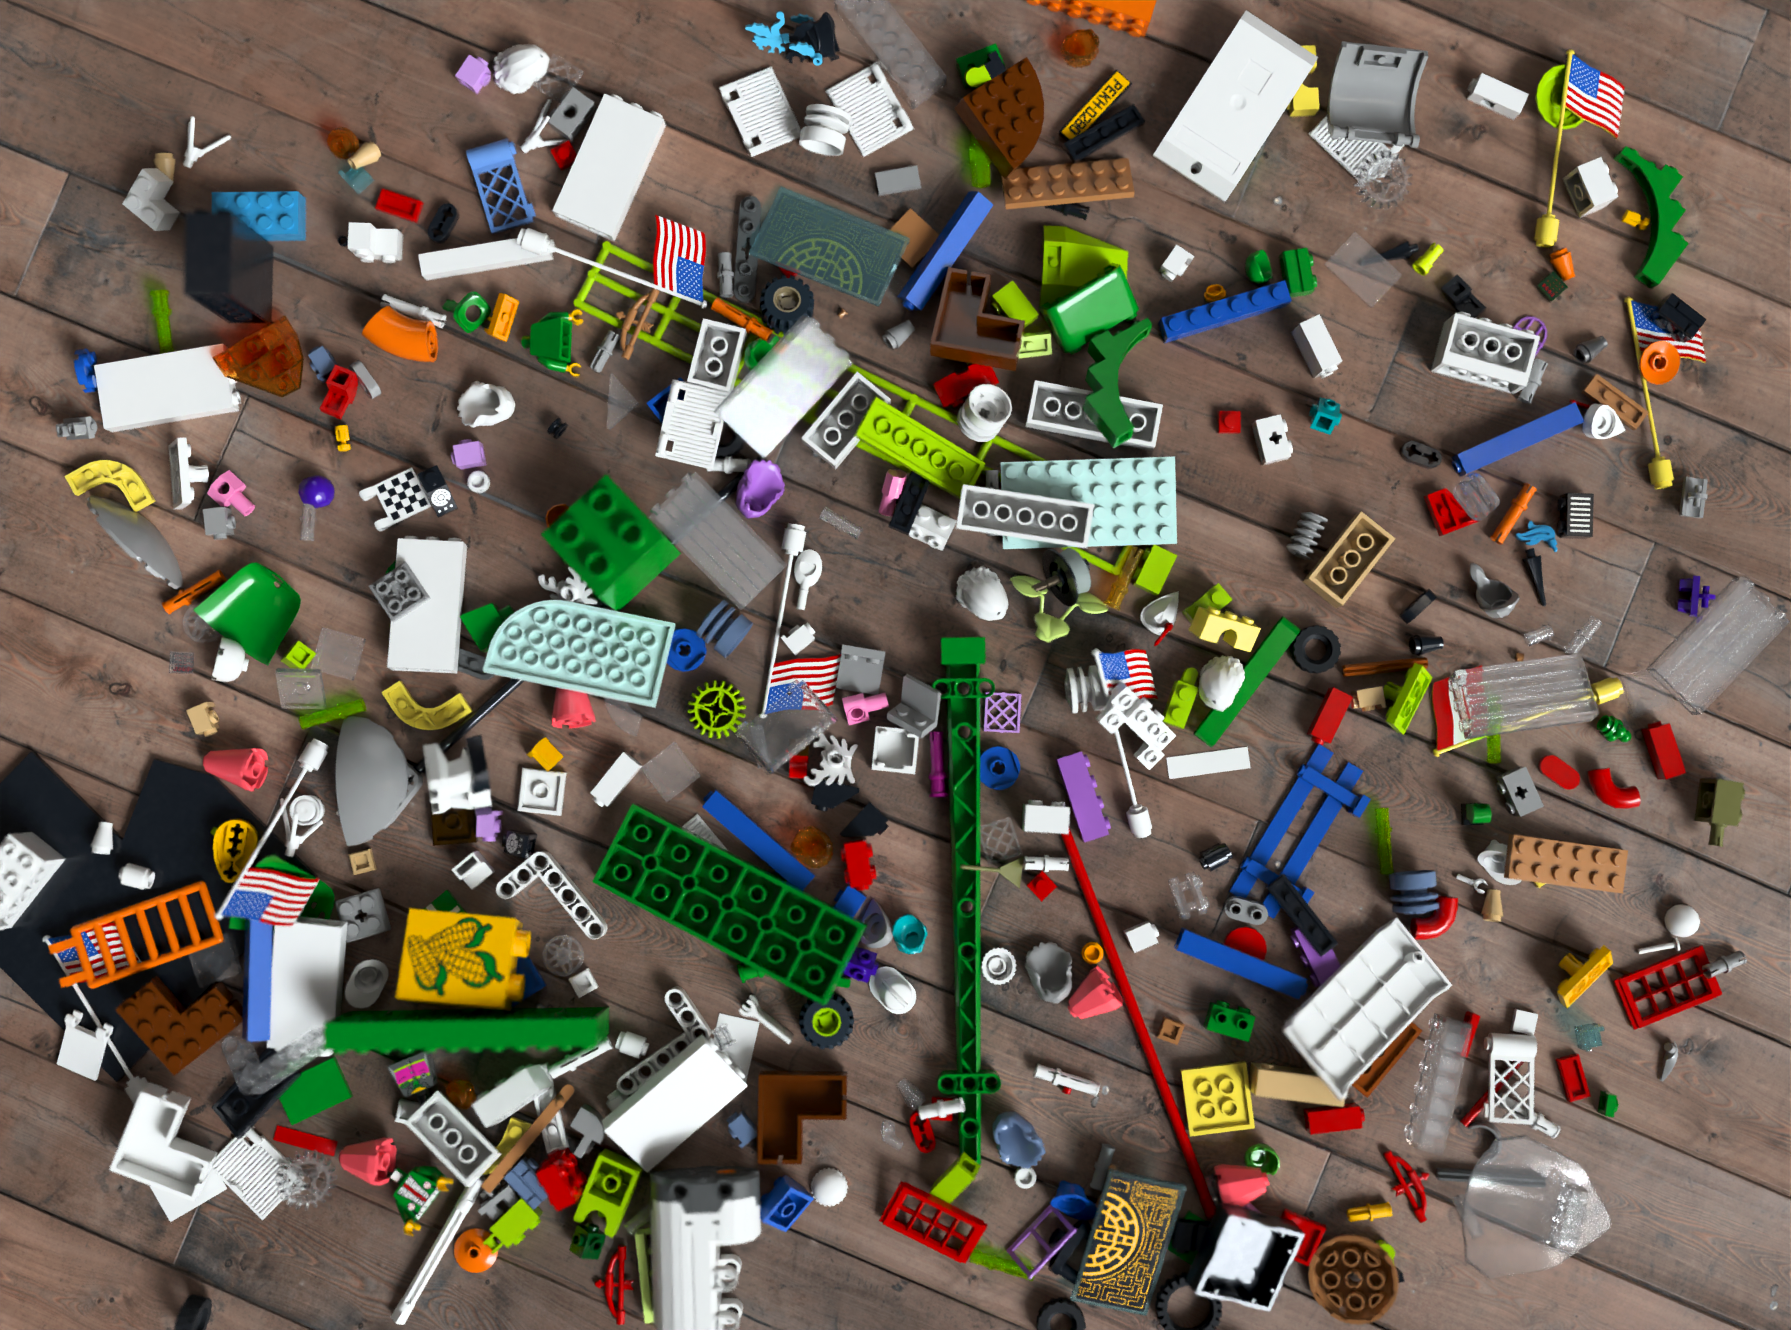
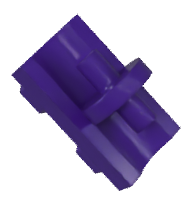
(1691, 606)

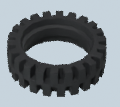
(1164, 1295)

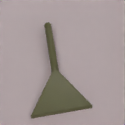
(1011, 871)

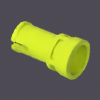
(1425, 262)

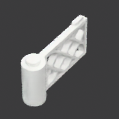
(1510, 1048)

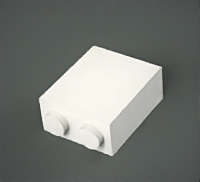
(1317, 347)

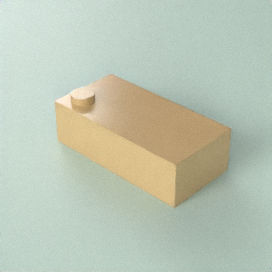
(1348, 560)
(1290, 1084)

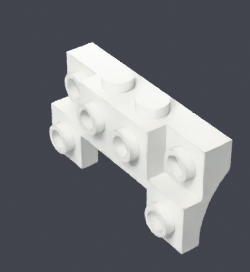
(1136, 712)

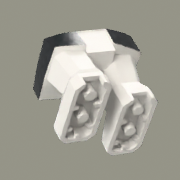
(459, 782)

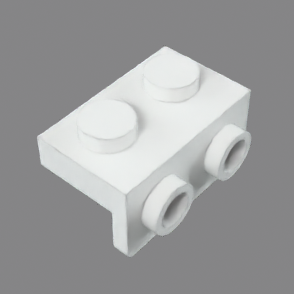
(932, 527)

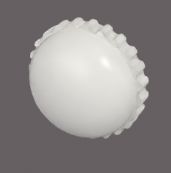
(998, 966)
(829, 1187)

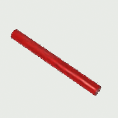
(1479, 1106)

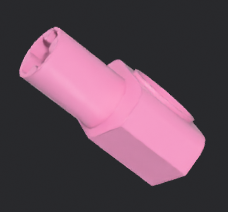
(892, 490)
(234, 494)
(857, 706)

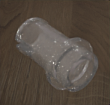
(1539, 635)

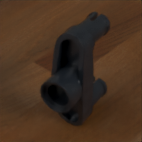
(1058, 1261)

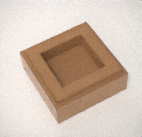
(1170, 1030)

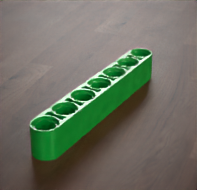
(1255, 672)

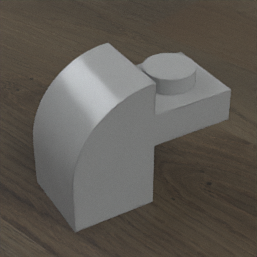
(589, 1123)

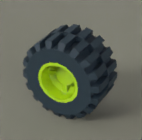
(826, 1024)

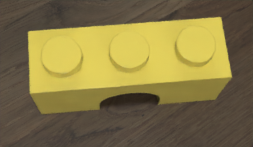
(1306, 99)
(1210, 624)

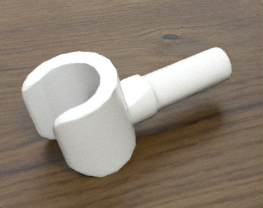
(1472, 882)

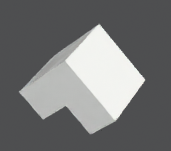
(473, 870)

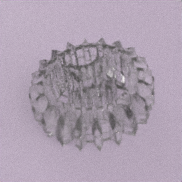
(1387, 162)
(312, 1173)

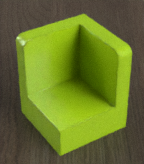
(298, 656)

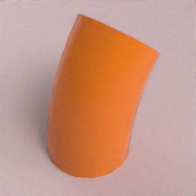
(402, 335)

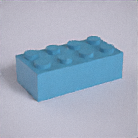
(269, 214)

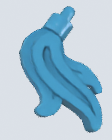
(1537, 533)

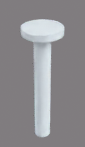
(1675, 944)

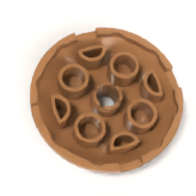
(1348, 1299)

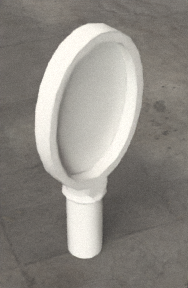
(807, 572)

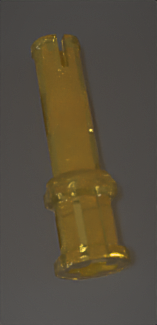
(1120, 587)

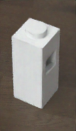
(1497, 96)
(615, 780)

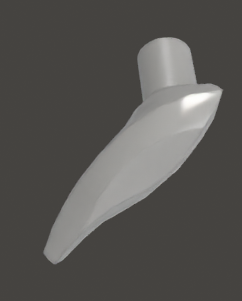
(1669, 1059)

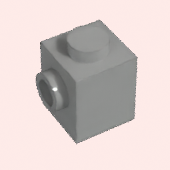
(219, 522)

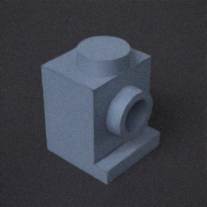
(322, 362)
(742, 1128)

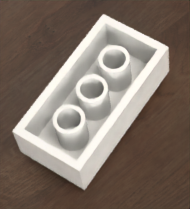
(834, 430)
(453, 1138)

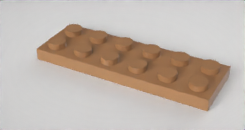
(1068, 183)
(1565, 864)

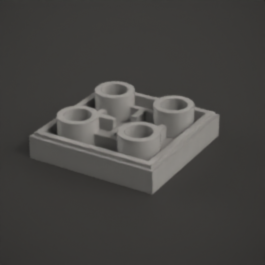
(399, 592)

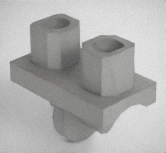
(77, 428)
(1693, 497)
(491, 1207)

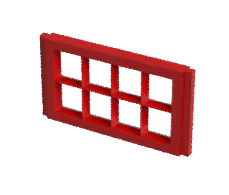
(1629, 1001)
(896, 1203)

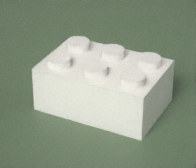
(717, 356)
(511, 1094)

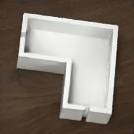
(154, 1153)

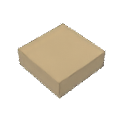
(362, 861)

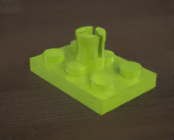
(1406, 697)

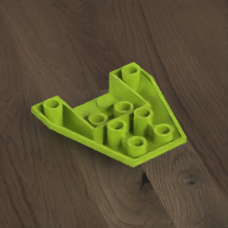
(1073, 260)

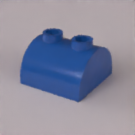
(784, 1203)

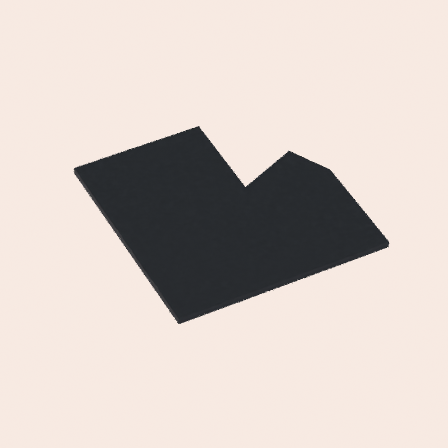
(164, 834)

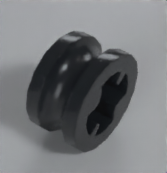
(557, 428)

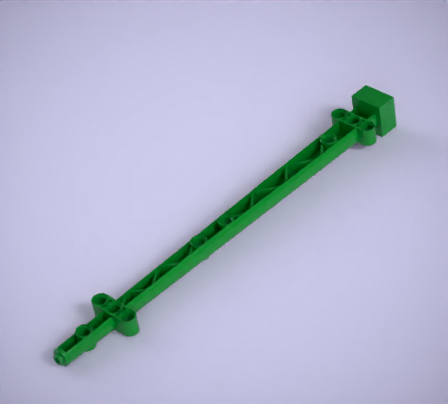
(962, 664)

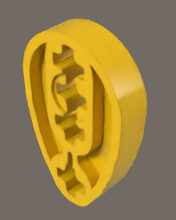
(222, 843)

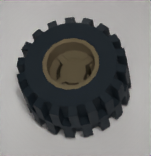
(785, 303)

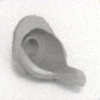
(1493, 595)

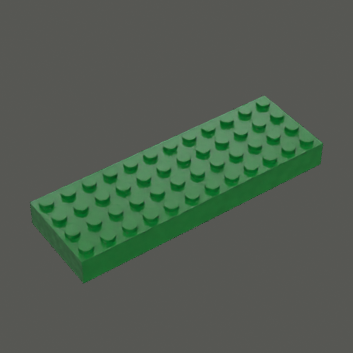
(730, 903)
(467, 1029)

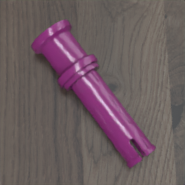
(937, 774)

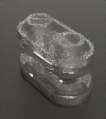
(1476, 496)
(1199, 902)

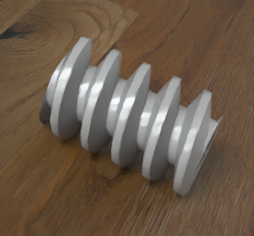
(1305, 533)

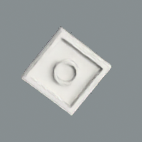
(541, 791)

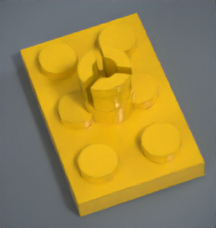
(1582, 974)

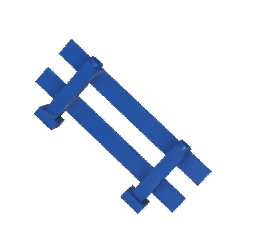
(1337, 795)

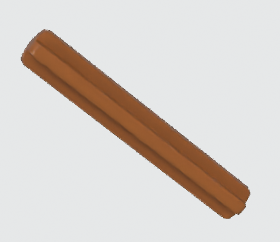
(1382, 666)

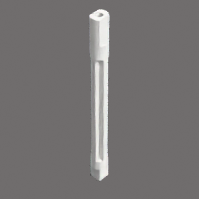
(436, 1252)

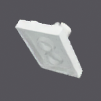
(183, 473)

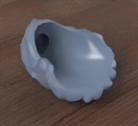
(1017, 1140)

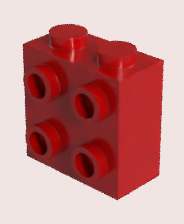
(859, 871)
(561, 1178)

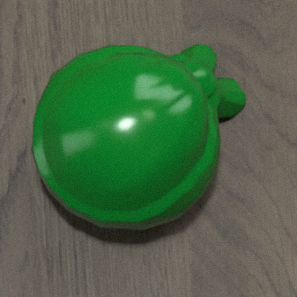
(757, 350)

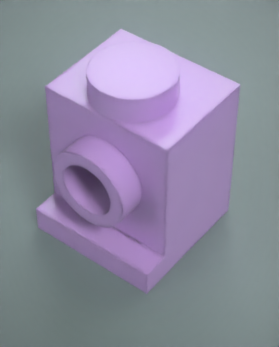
(489, 826)

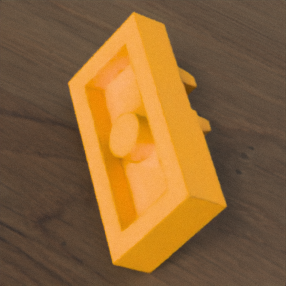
(502, 317)

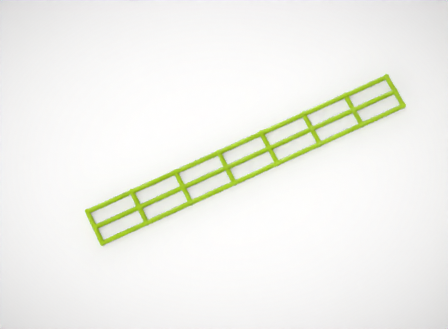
(670, 313)

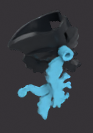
(813, 38)

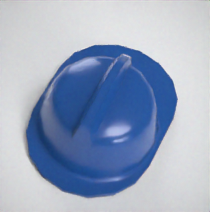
(1073, 1201)

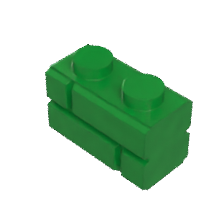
(1297, 272)

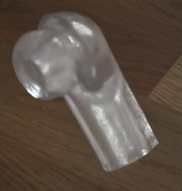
(888, 1135)

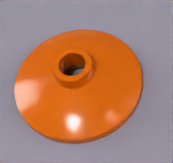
(1667, 362)
(470, 1240)

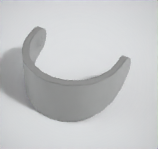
(1484, 1124)

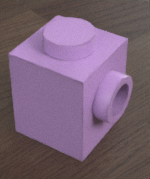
(474, 73)
(468, 454)

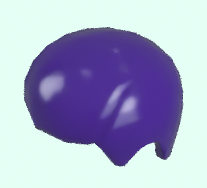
(316, 491)

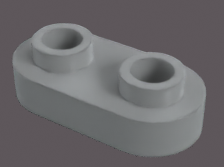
(1246, 910)

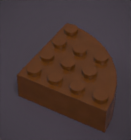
(1006, 115)

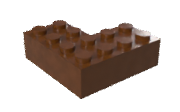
(969, 334)
(177, 1032)
(786, 1101)

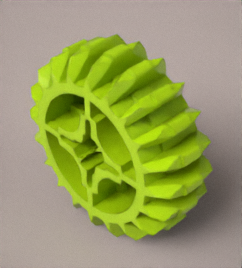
(699, 705)

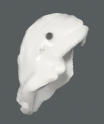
(520, 67)
(485, 405)
(982, 594)
(1220, 681)

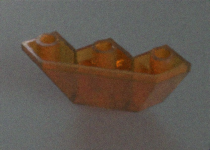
(266, 359)

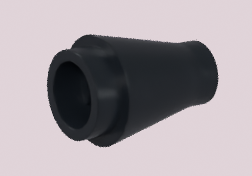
(1424, 644)

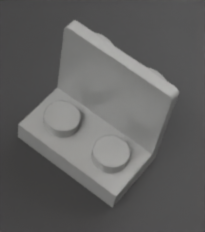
(860, 669)
(918, 707)

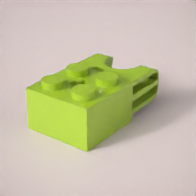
(607, 1196)

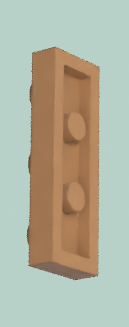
(1605, 393)

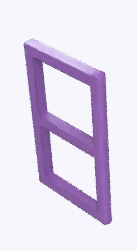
(1031, 1229)

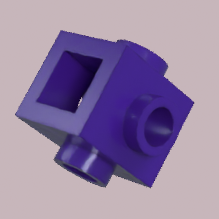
(861, 965)

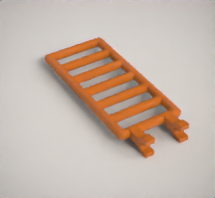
(138, 909)

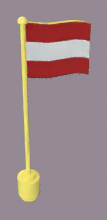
(1447, 718)

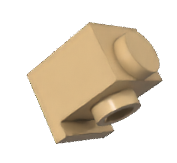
(1368, 699)
(204, 719)

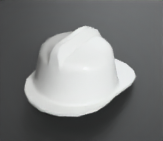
(1494, 861)
(366, 983)
(892, 990)

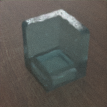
(357, 179)
(1588, 1036)

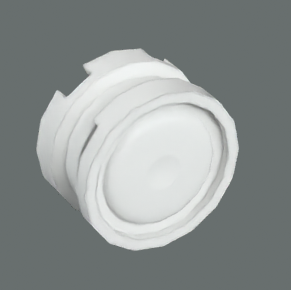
(309, 809)

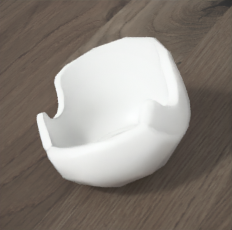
(1682, 920)

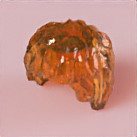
(1080, 48)
(812, 847)

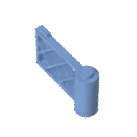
(493, 157)

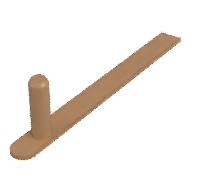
(528, 1138)

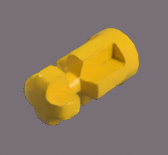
(1633, 219)
(342, 436)

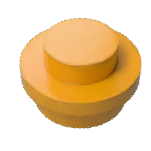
(1214, 293)
(1092, 952)

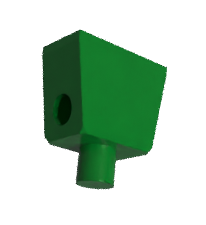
(484, 623)

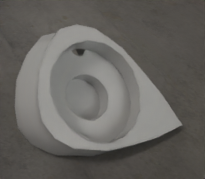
(878, 928)

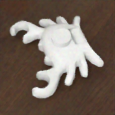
(571, 589)
(834, 763)

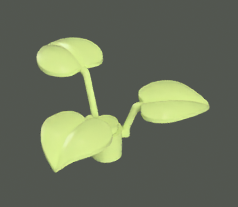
(1049, 626)

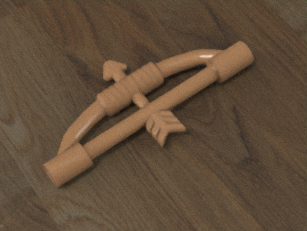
(641, 324)

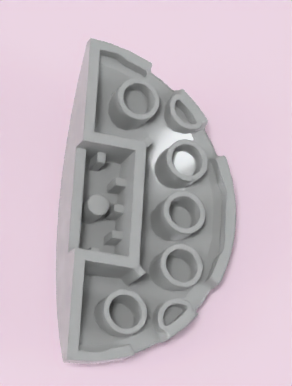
(137, 538)
(368, 779)

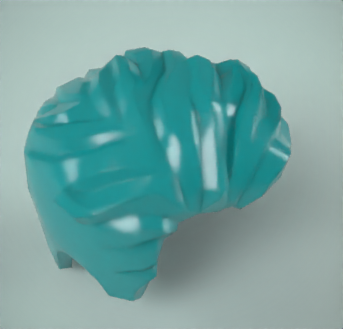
(909, 934)

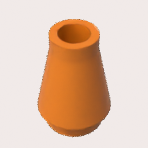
(1563, 263)

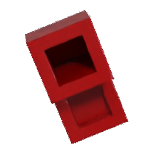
(342, 391)

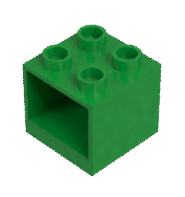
(610, 543)

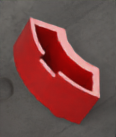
(957, 387)

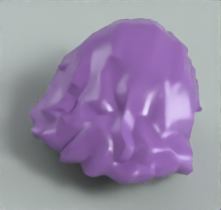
(759, 488)

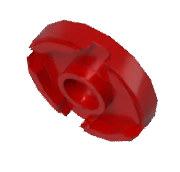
(1247, 941)

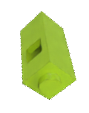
(955, 1178)

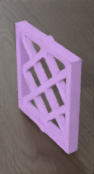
(1017, 713)

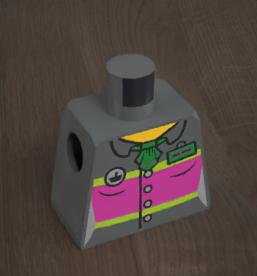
(415, 1075)

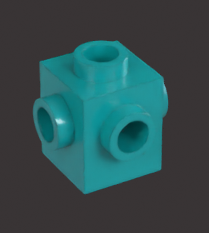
(1325, 415)

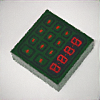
(1551, 286)

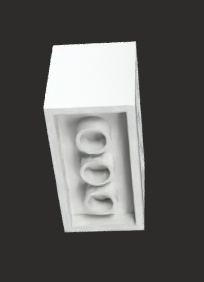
(1485, 353)
(24, 870)

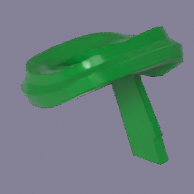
(459, 311)

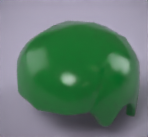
(1258, 267)

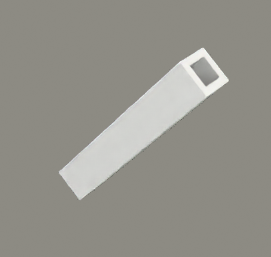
(478, 258)

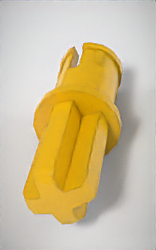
(1369, 1212)

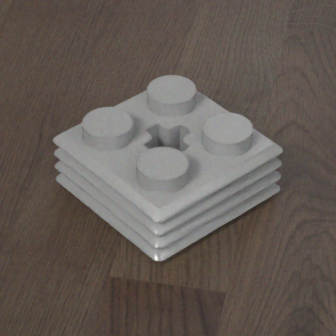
(369, 902)

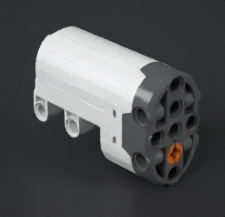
(690, 1219)

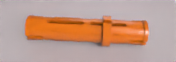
(741, 319)
(1513, 513)
(172, 604)

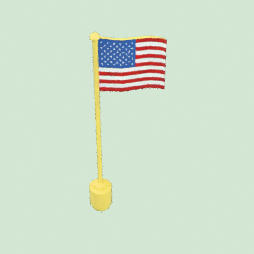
(1592, 98)
(1644, 334)

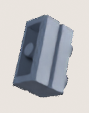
(525, 1183)

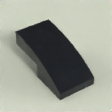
(1461, 298)

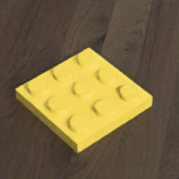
(1217, 1098)

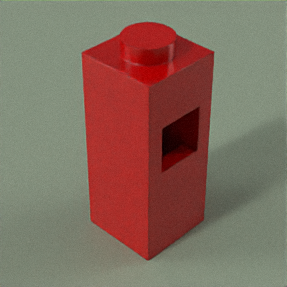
(1329, 716)
(1663, 750)
(1333, 1118)

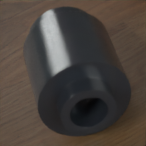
(1215, 857)

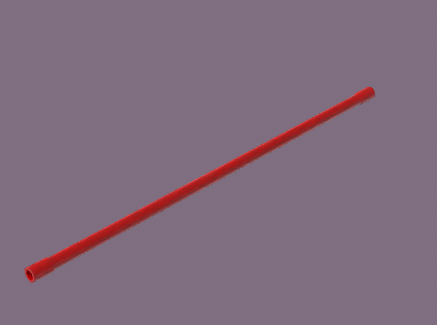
(1138, 1022)

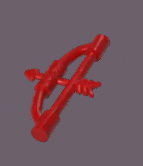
(1404, 1187)
(622, 1285)

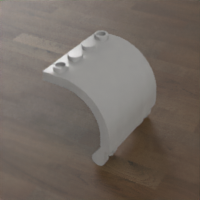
(1375, 93)

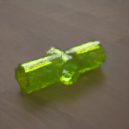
(979, 163)

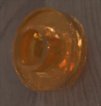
(342, 142)
(461, 1093)

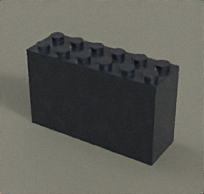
(228, 267)

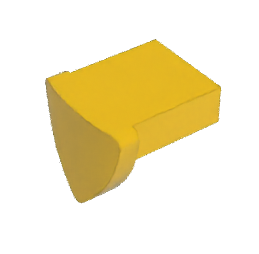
(545, 754)

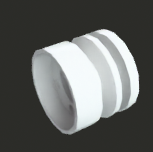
(824, 129)
(984, 412)
(1084, 689)

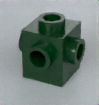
(587, 1241)

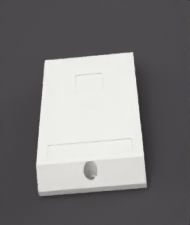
(1235, 106)
(1364, 1006)

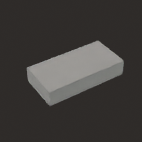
(898, 180)

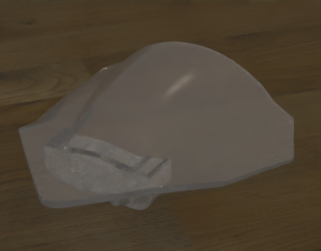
(1528, 1209)

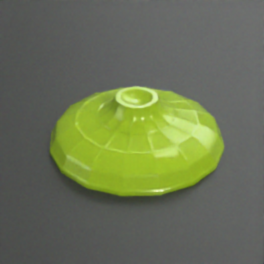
(1549, 99)

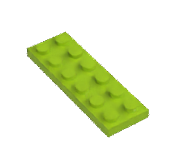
(918, 448)

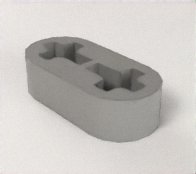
(365, 379)

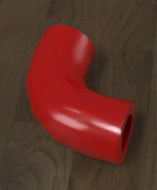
(1609, 793)
(1438, 922)

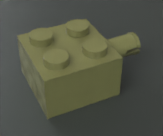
(1719, 806)

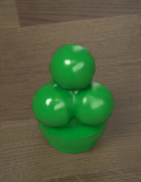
(1612, 729)

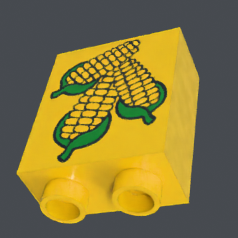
(462, 960)

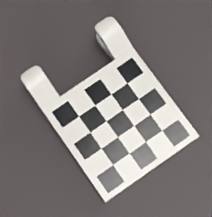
(399, 496)

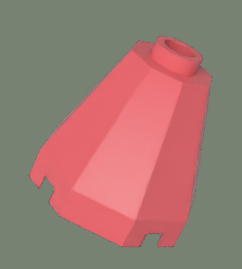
(1095, 995)
(370, 1160)
(1240, 1183)

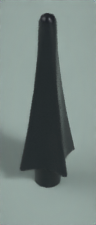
(1402, 251)
(1534, 566)

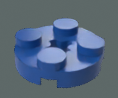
(85, 369)
(697, 650)
(1009, 773)

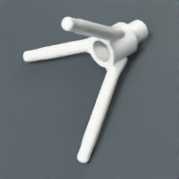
(535, 139)
(193, 152)
(293, 839)

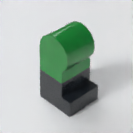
(1475, 813)

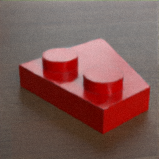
(1447, 512)

